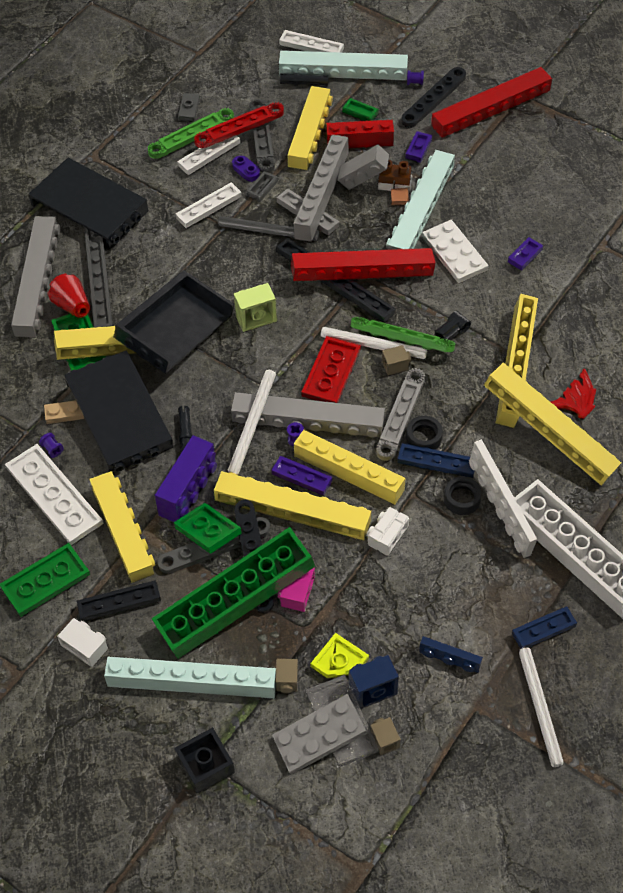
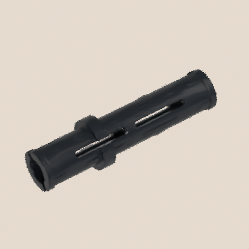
(303, 79)
(185, 426)

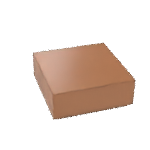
(399, 196)

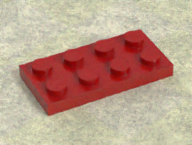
(331, 370)

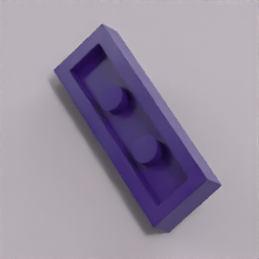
(301, 475)

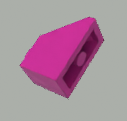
(297, 593)

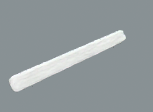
(372, 342)
(252, 422)
(541, 707)

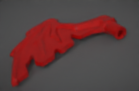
(579, 397)

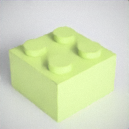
(255, 307)

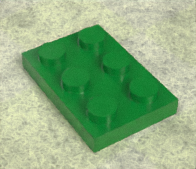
(207, 528)

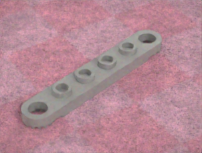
(400, 414)

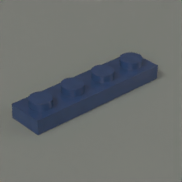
(435, 460)

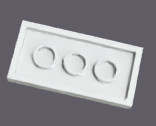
(455, 251)

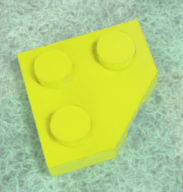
(338, 657)

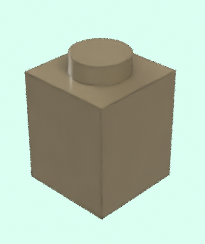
(396, 360)
(287, 675)
(385, 735)

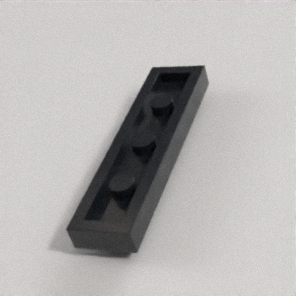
(118, 600)

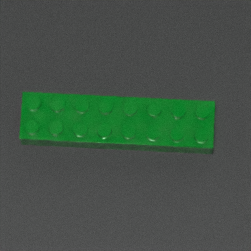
(233, 592)

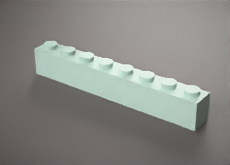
(344, 65)
(422, 201)
(190, 677)

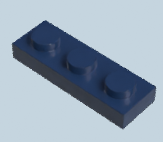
(544, 628)
(450, 655)

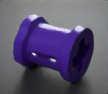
(415, 77)
(294, 430)
(51, 445)

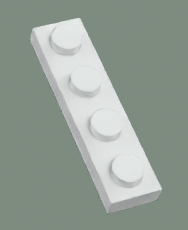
(309, 43)
(205, 155)
(208, 205)

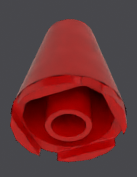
(69, 295)

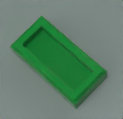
(360, 110)

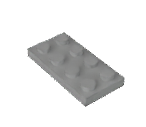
(319, 734)

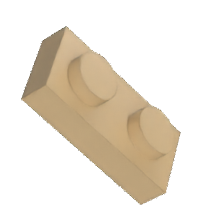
(62, 412)

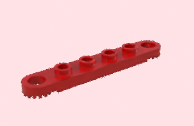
(239, 125)

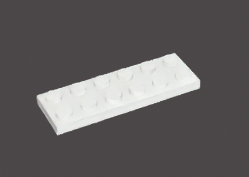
(54, 494)
(504, 501)

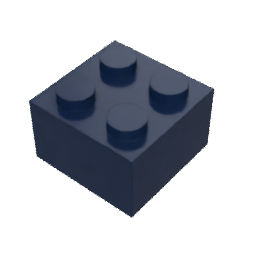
(373, 681)

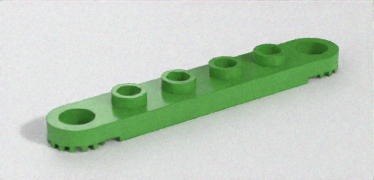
(186, 134)
(398, 333)

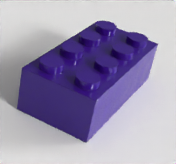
(186, 479)

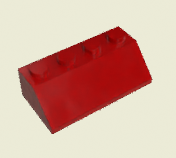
(363, 133)

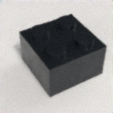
(204, 760)

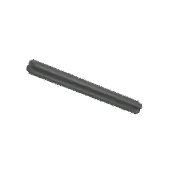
(259, 227)

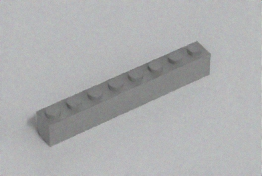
(321, 188)
(35, 277)
(312, 415)

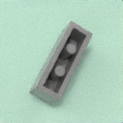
(363, 167)

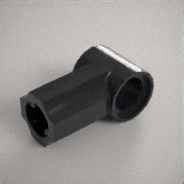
(455, 324)

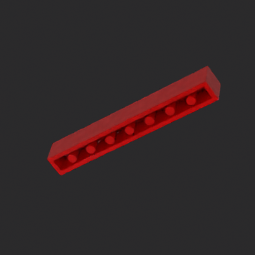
(491, 102)
(362, 264)

